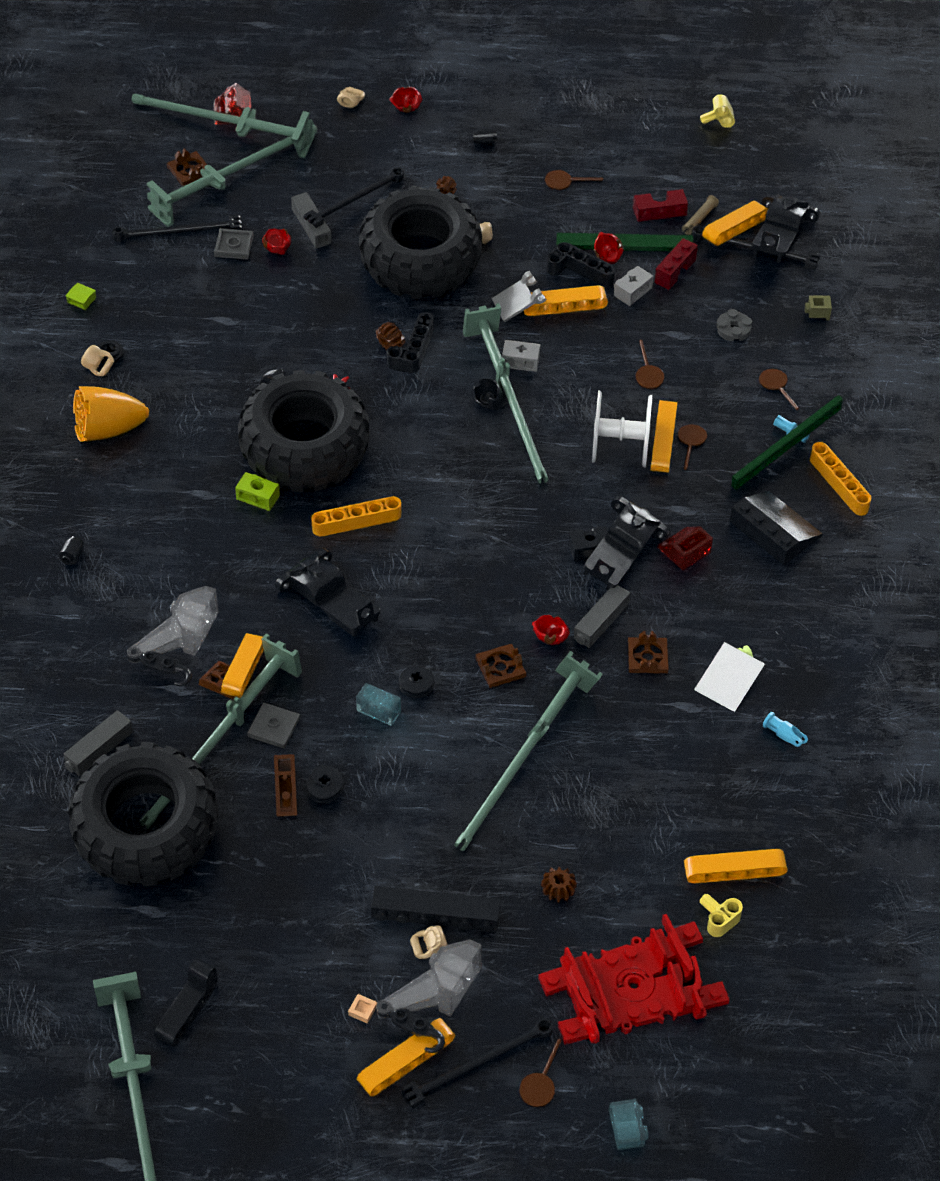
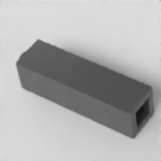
(319, 236)
(601, 616)
(98, 742)

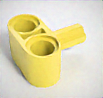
(722, 112)
(721, 914)

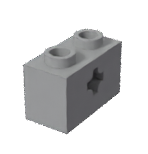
(633, 285)
(521, 355)

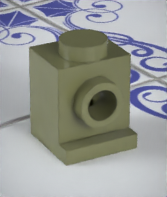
(819, 307)

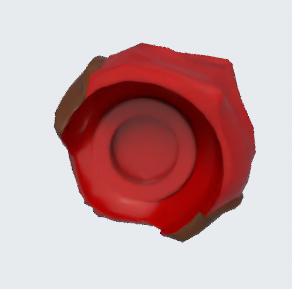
(406, 99)
(277, 240)
(608, 247)
(551, 629)

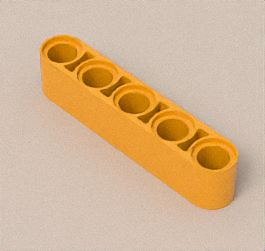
(735, 223)
(570, 301)
(664, 436)
(840, 478)
(356, 516)
(243, 666)
(735, 866)
(401, 1060)

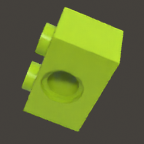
(257, 491)

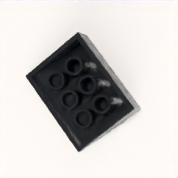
(773, 526)

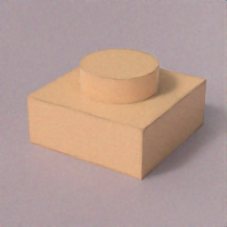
(362, 1008)

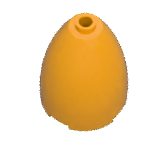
(106, 413)

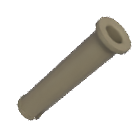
(696, 219)

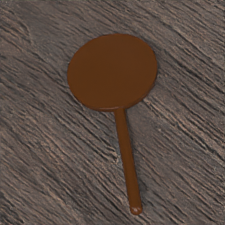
(560, 179)
(649, 375)
(774, 380)
(692, 436)
(538, 1088)

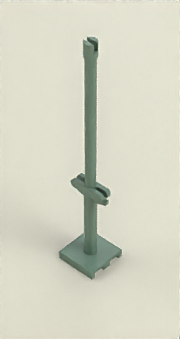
(301, 135)
(162, 202)
(485, 322)
(278, 658)
(576, 675)
(117, 991)

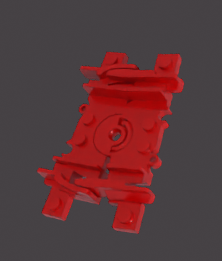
(603, 989)

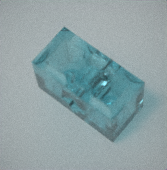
(378, 704)

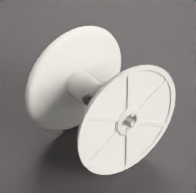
(622, 429)

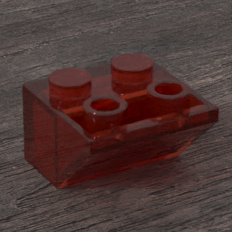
(232, 102)
(687, 546)

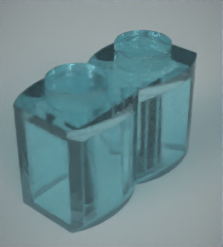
(627, 1124)

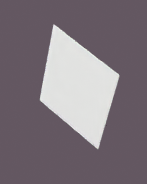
(729, 676)

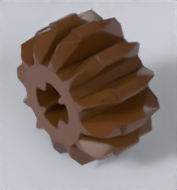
(390, 335)
(558, 884)

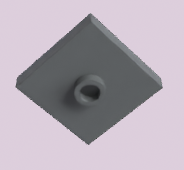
(233, 244)
(273, 725)

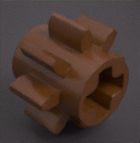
(446, 185)

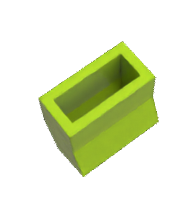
(81, 296)

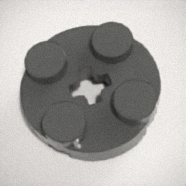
(736, 318)

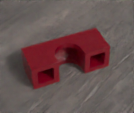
(648, 209)
(680, 257)

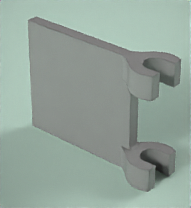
(518, 297)

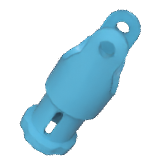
(784, 730)

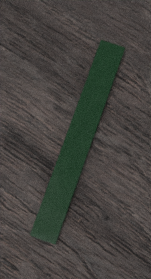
(630, 242)
(787, 442)

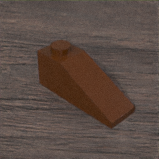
(285, 785)

